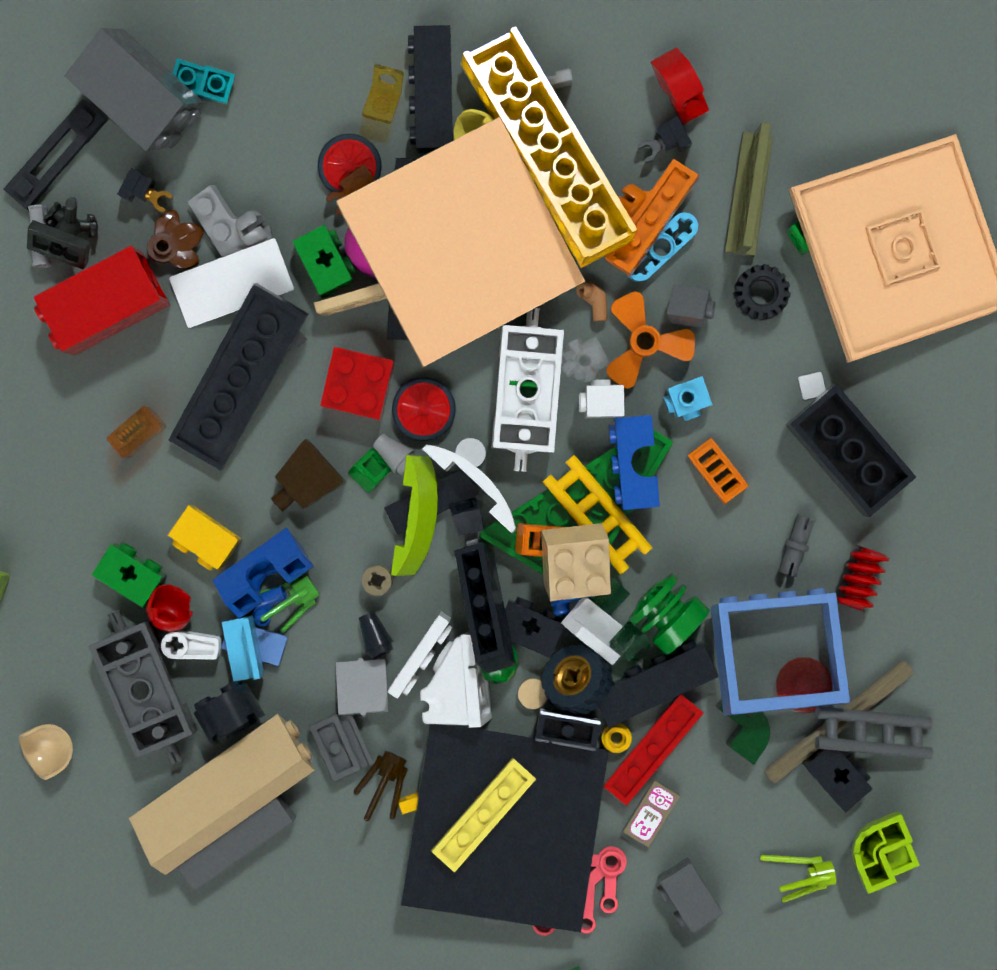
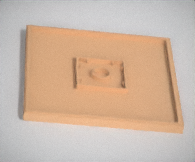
(460, 241)
(899, 247)

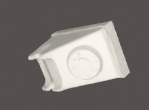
(458, 688)

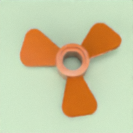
(631, 313)

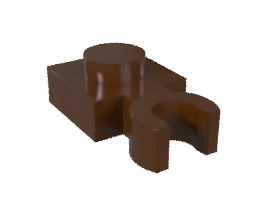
(354, 181)

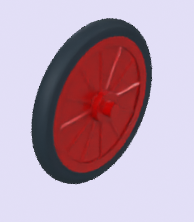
(343, 156)
(423, 409)

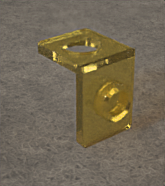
(383, 96)

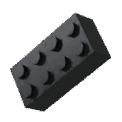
(850, 451)

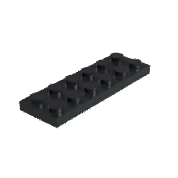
(238, 376)

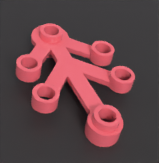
(601, 869)

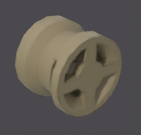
(379, 576)

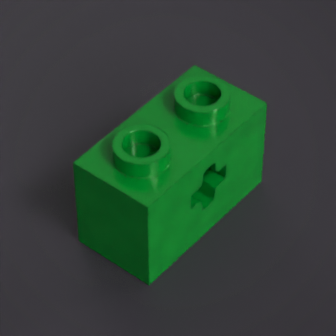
(324, 278)
(113, 573)

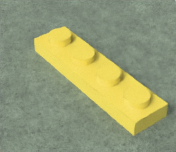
(483, 815)

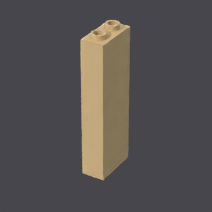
(222, 794)

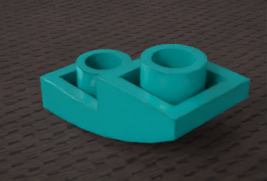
(205, 81)

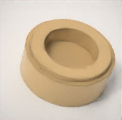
(532, 694)

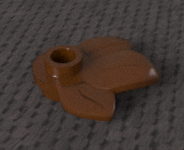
(178, 238)

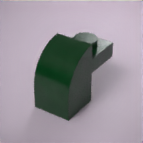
(750, 735)

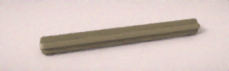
(862, 702)

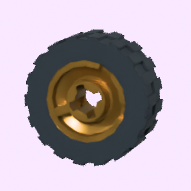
(592, 677)

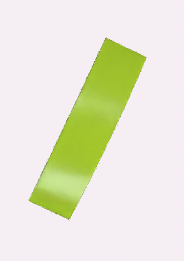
(421, 518)

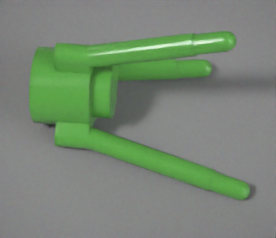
(302, 593)

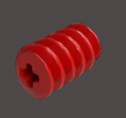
(862, 578)

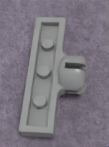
(224, 229)

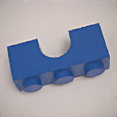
(633, 490)
(241, 582)

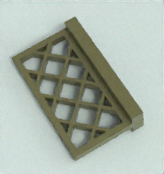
(749, 191)

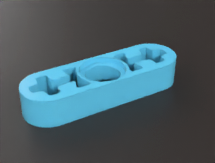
(683, 238)

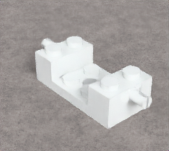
(523, 422)

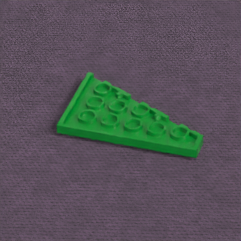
(547, 510)

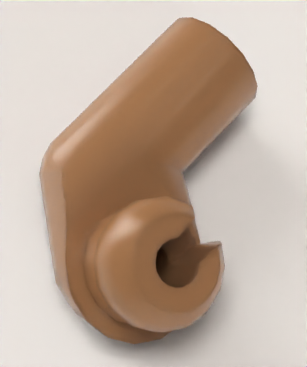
(596, 298)

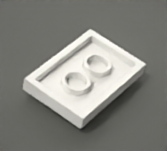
(421, 656)

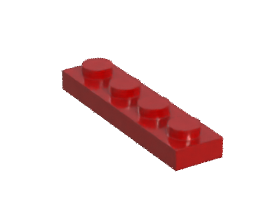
(653, 749)

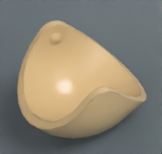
(46, 749)

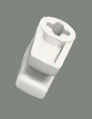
(195, 645)

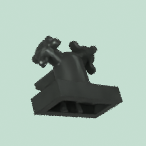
(63, 240)

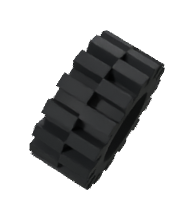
(780, 292)

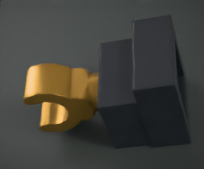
(141, 187)

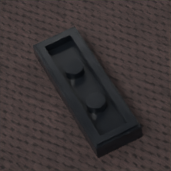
(449, 490)

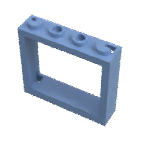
(725, 658)

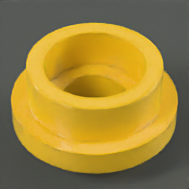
(620, 746)

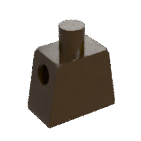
(306, 478)

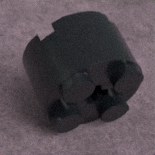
(229, 712)

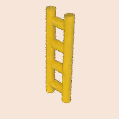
(597, 494)

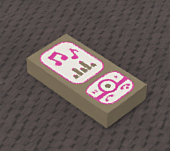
(651, 813)

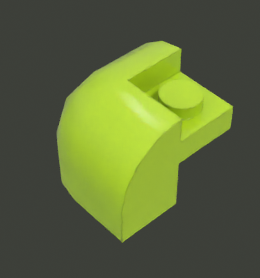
(883, 851)

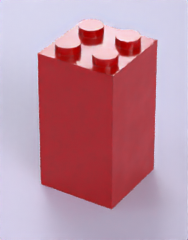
(100, 301)

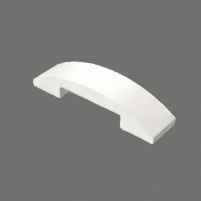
(447, 459)

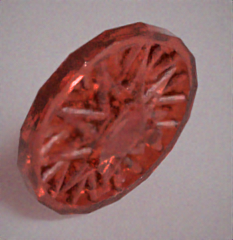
(803, 677)

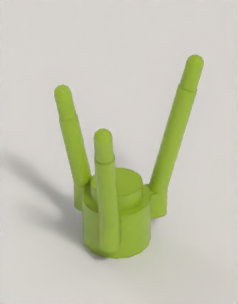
(819, 875)

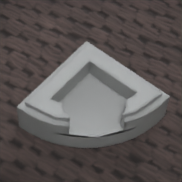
(562, 79)

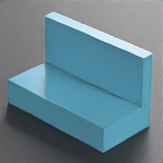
(243, 648)

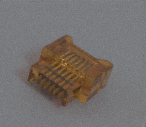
(136, 432)

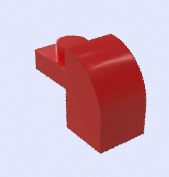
(681, 85)

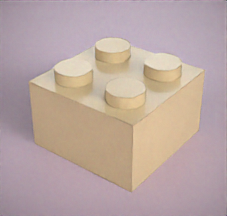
(576, 562)

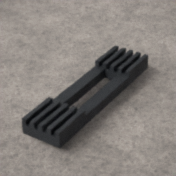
(24, 185)

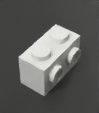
(602, 400)

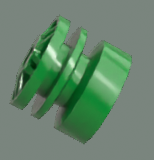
(669, 614)

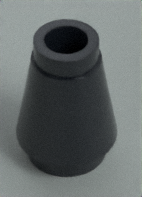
(375, 636)

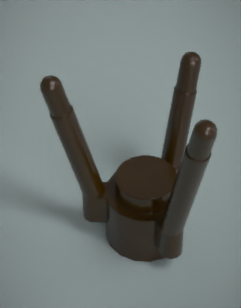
(390, 768)

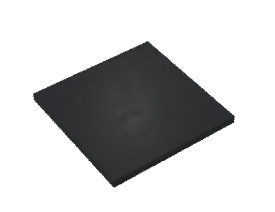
(536, 856)

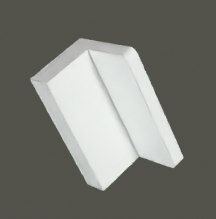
(593, 628)

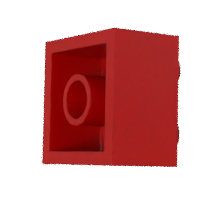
(357, 383)

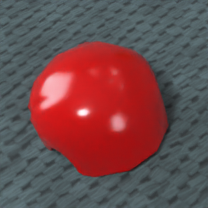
(169, 608)

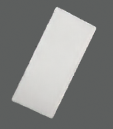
(225, 282)

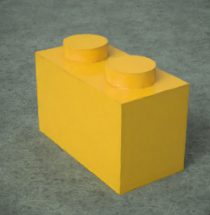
(204, 538)

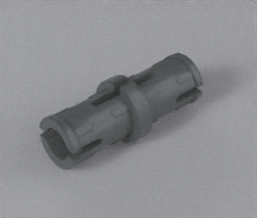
(796, 545)

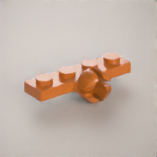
(651, 213)

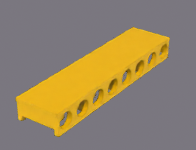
(550, 147)

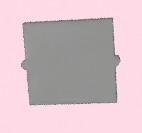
(362, 687)

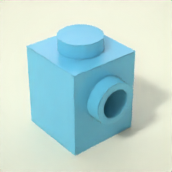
(687, 399)

